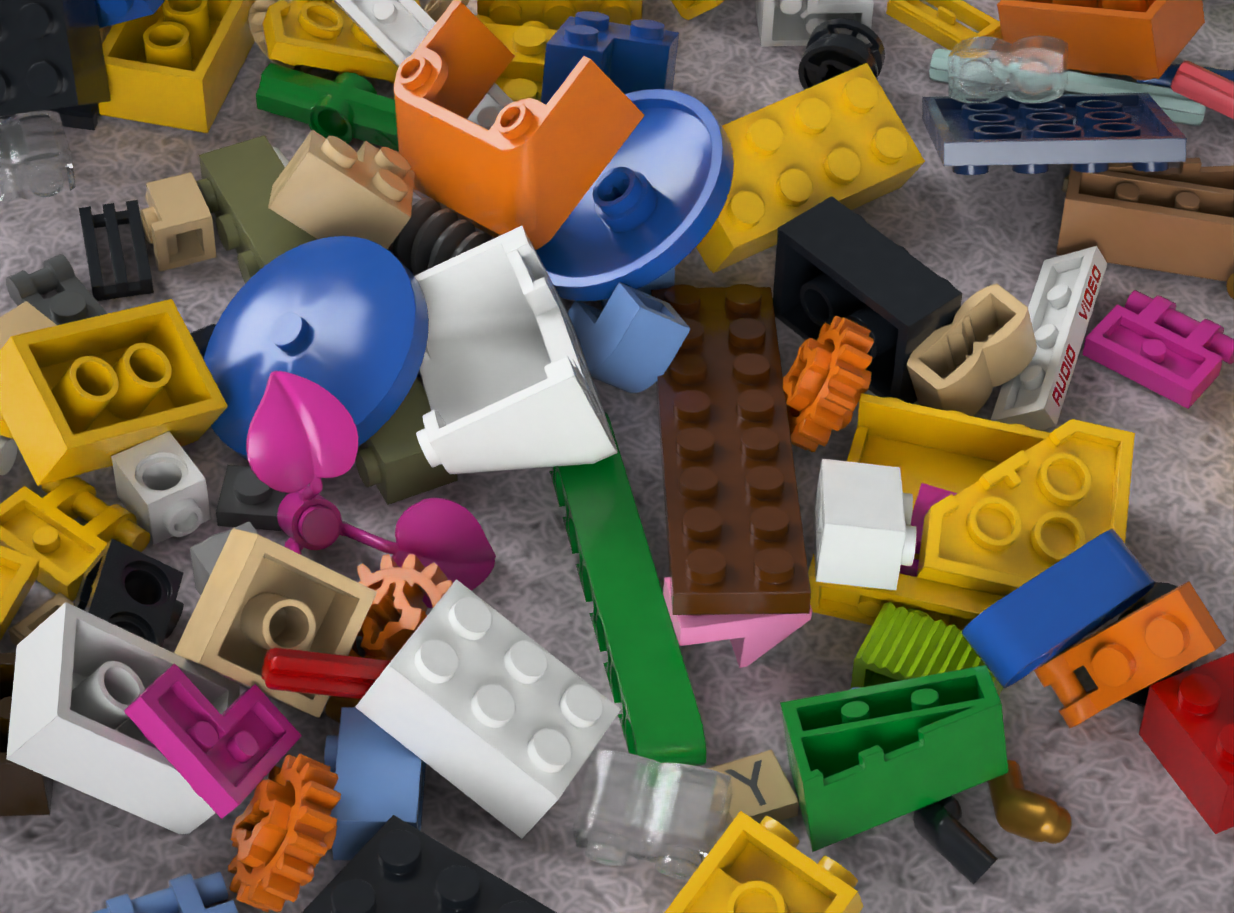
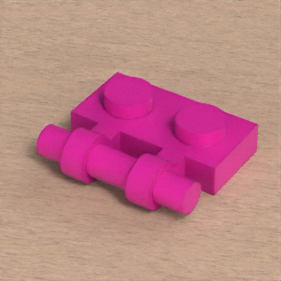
(1160, 347)

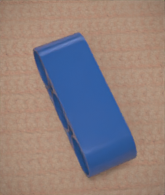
(1058, 608)

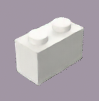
(862, 525)

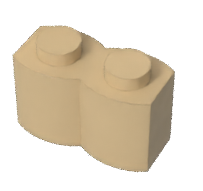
(978, 351)

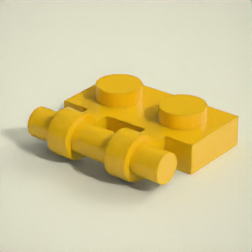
(63, 546)

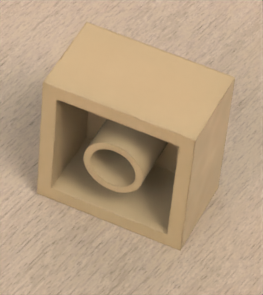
(267, 600)

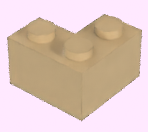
(345, 192)

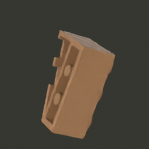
(1154, 219)

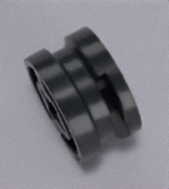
(835, 53)

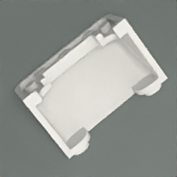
(505, 367)

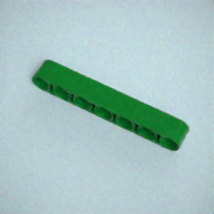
(630, 612)

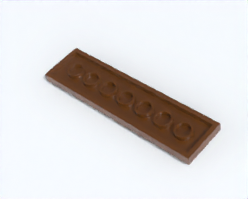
(729, 459)

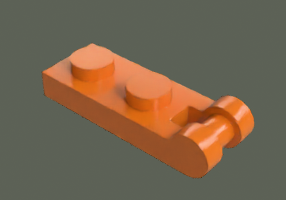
(1132, 653)

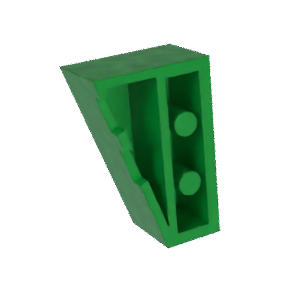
(891, 749)

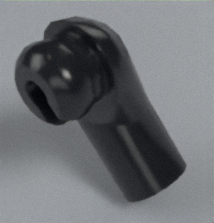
(941, 828)

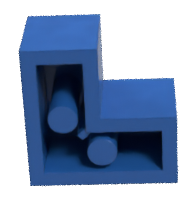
(630, 55)

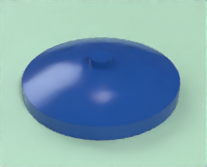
(646, 203)
(327, 313)

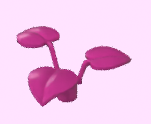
(309, 436)

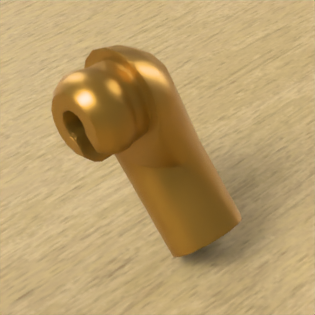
(1025, 811)

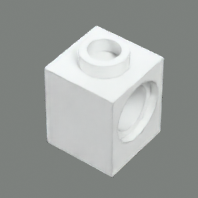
(161, 488)

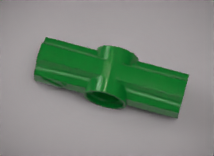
(331, 108)

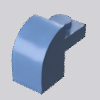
(628, 339)

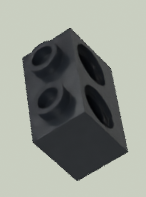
(132, 592)

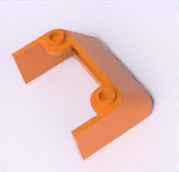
(533, 157)

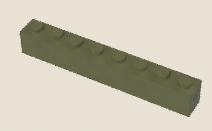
(238, 192)

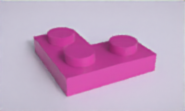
(213, 751)

